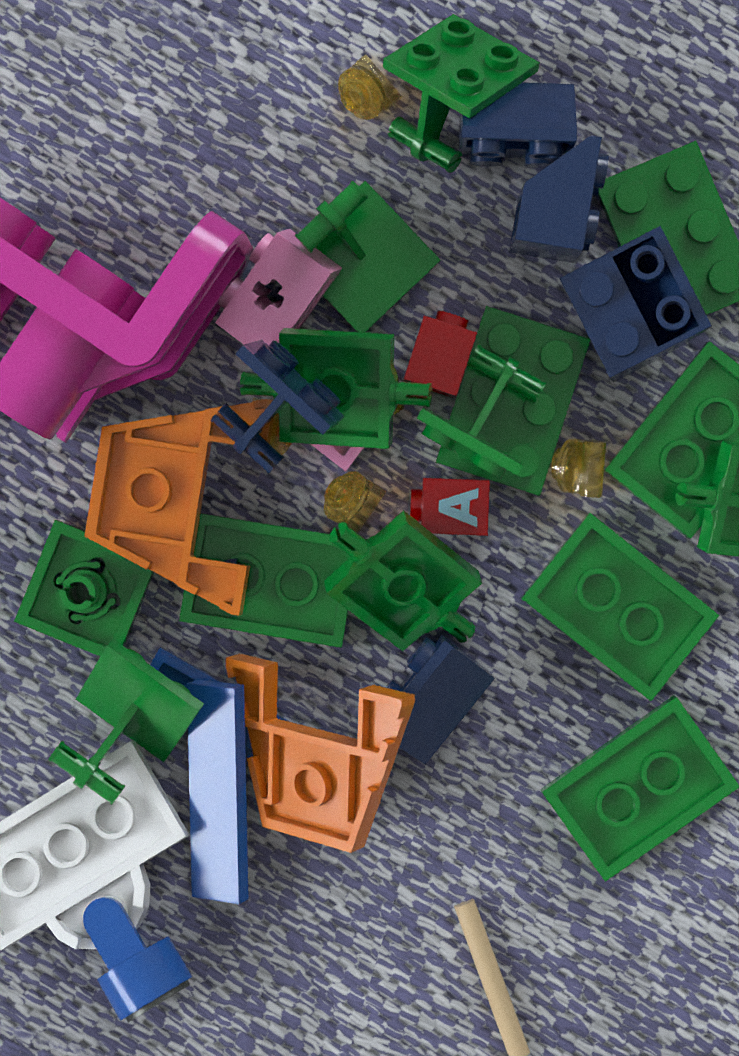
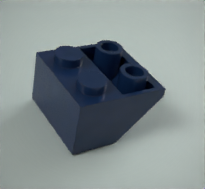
(525, 123)
(554, 205)
(636, 304)
(445, 690)

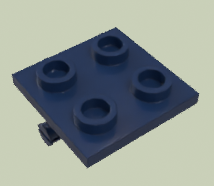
(276, 368)

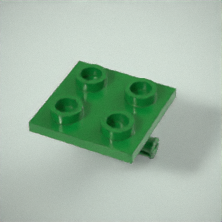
(456, 70)
(374, 248)
(486, 455)
(137, 704)

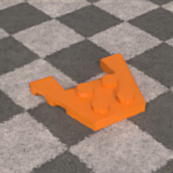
(152, 497)
(315, 779)

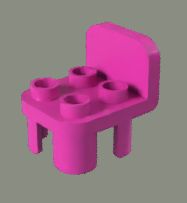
(94, 328)

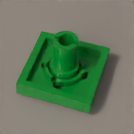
(84, 591)

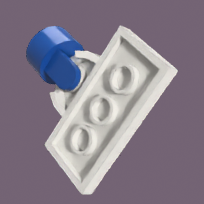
(83, 874)

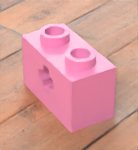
(303, 278)

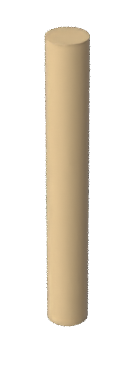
(491, 978)

